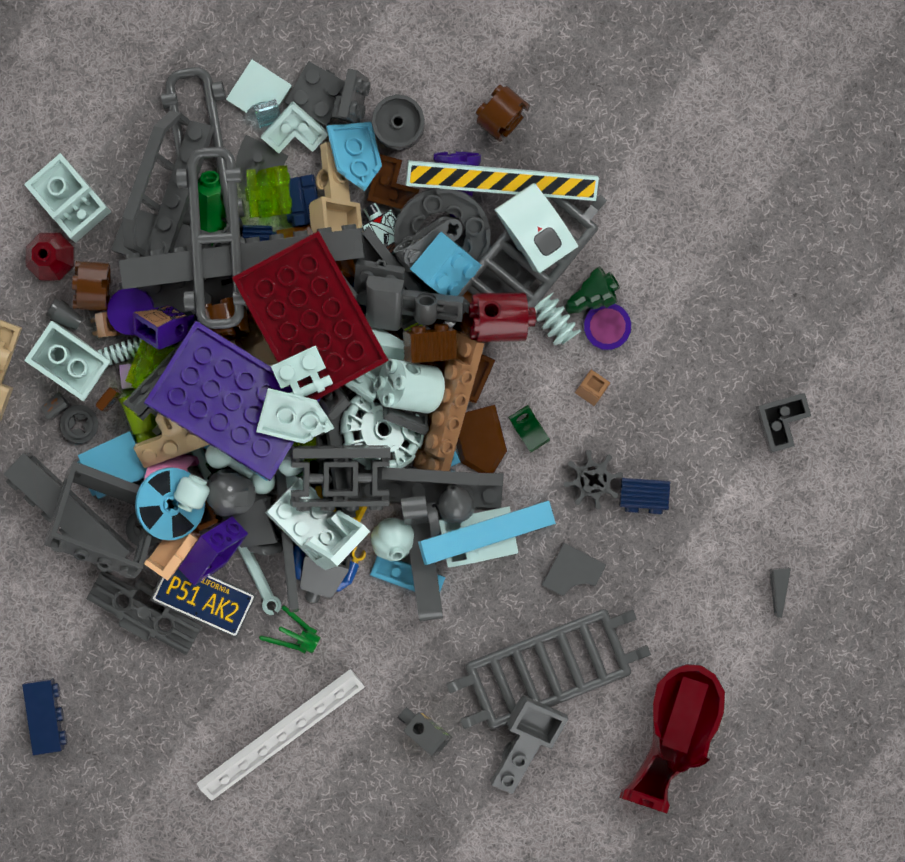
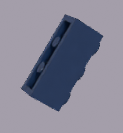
(44, 716)

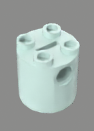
(410, 386)

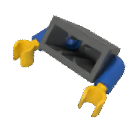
(324, 582)

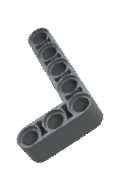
(424, 576)

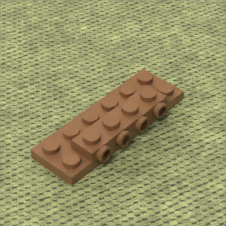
(447, 419)

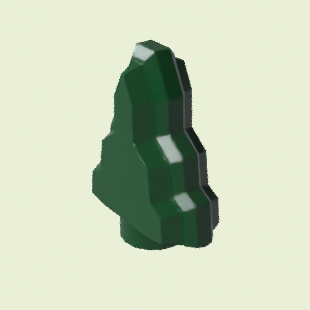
(594, 292)

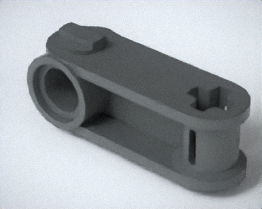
(412, 248)

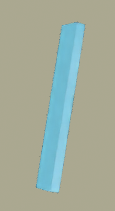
(486, 532)

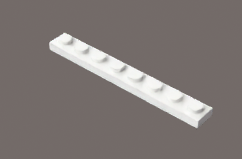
(280, 735)

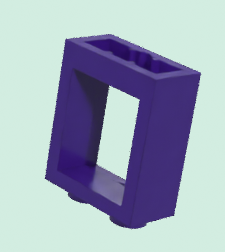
(213, 550)

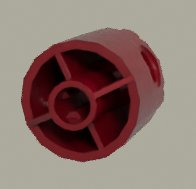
(500, 317)

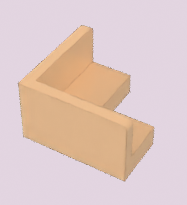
(170, 555)

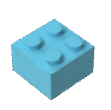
(445, 266)

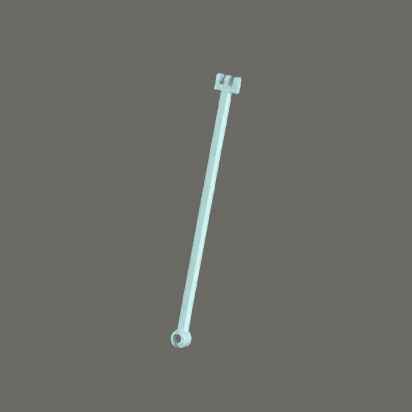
(248, 557)

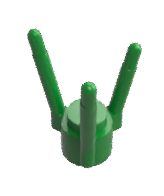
(306, 640)

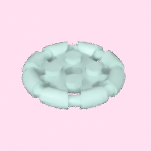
(369, 434)

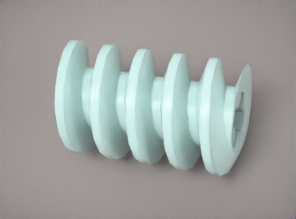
(555, 320)

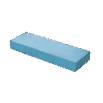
(397, 573)

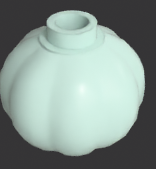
(392, 539)

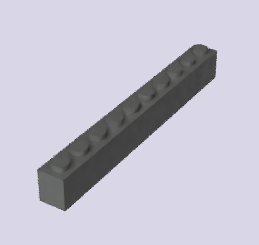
(217, 261)

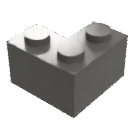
(776, 418)

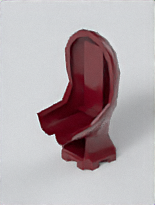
(685, 719)

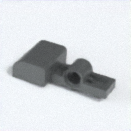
(389, 301)
(534, 726)

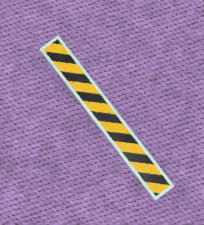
(500, 180)

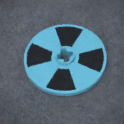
(152, 506)

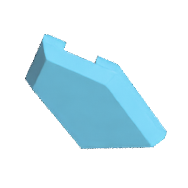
(355, 152)

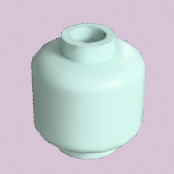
(191, 493)

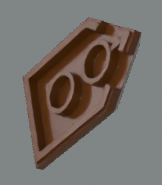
(481, 440)

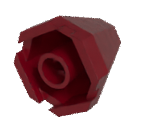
(59, 258)

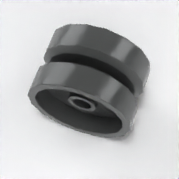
(395, 136)

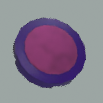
(607, 327)

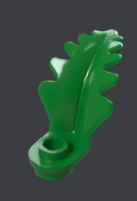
(210, 205)

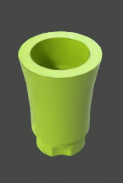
(140, 428)

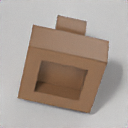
(104, 328)

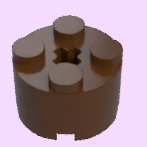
(502, 112)
(91, 285)
(224, 311)

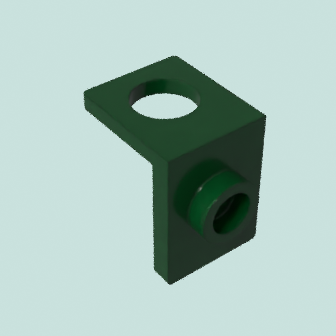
(529, 429)

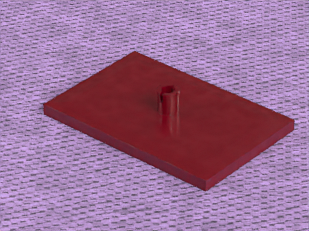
(307, 303)

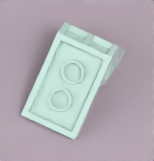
(322, 535)

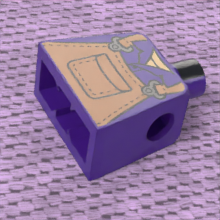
(162, 325)

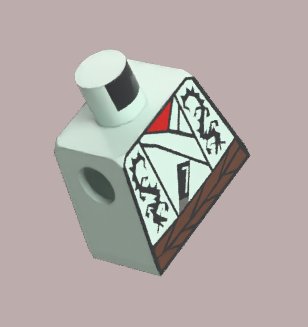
(381, 225)

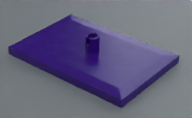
(219, 397)

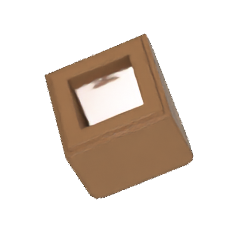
(592, 387)

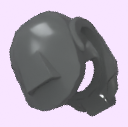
(230, 492)

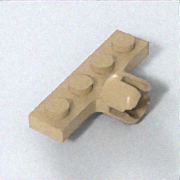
(170, 444)

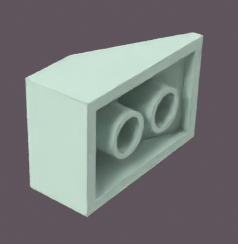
(67, 360)

